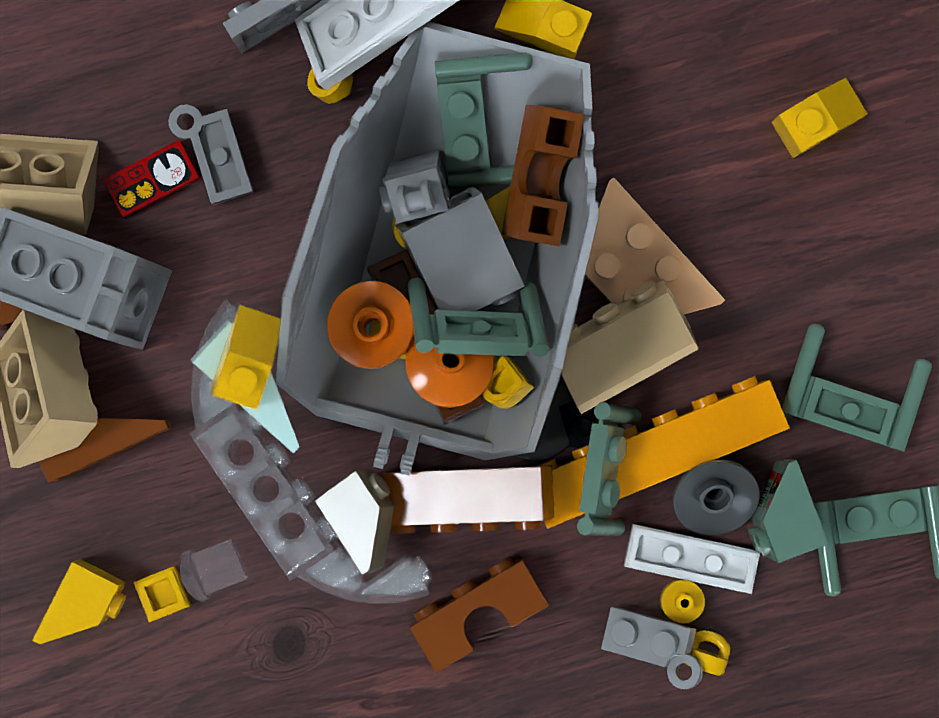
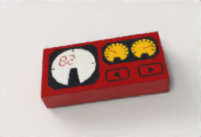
(151, 179)

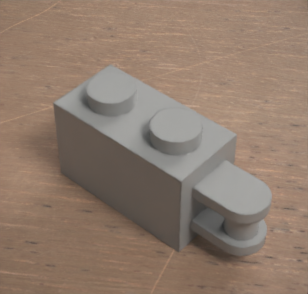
(415, 187)

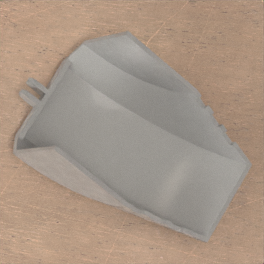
(353, 231)

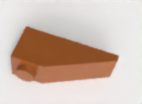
(104, 441)

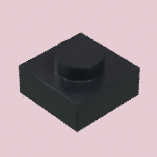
(576, 424)

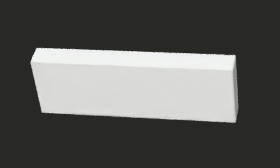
(691, 558)

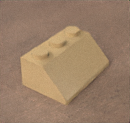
(49, 179)
(625, 345)
(43, 390)

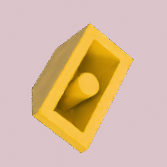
(545, 24)
(819, 117)
(247, 357)
(81, 602)

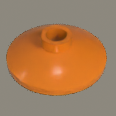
(352, 314)
(447, 385)

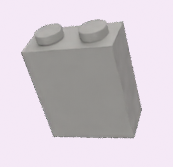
(462, 255)

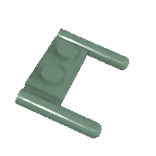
(465, 117)
(477, 330)
(848, 408)
(604, 454)
(874, 518)

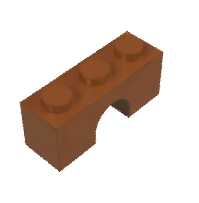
(544, 146)
(442, 628)

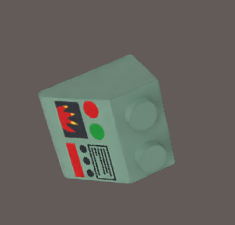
(786, 515)

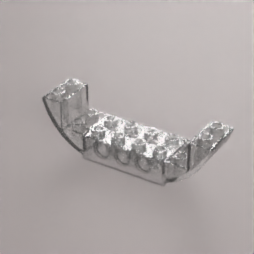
(314, 553)

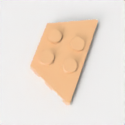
(634, 251)

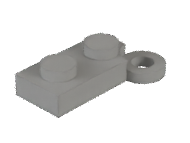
(216, 152)
(653, 642)

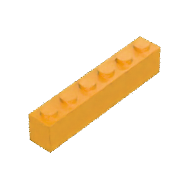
(677, 443)

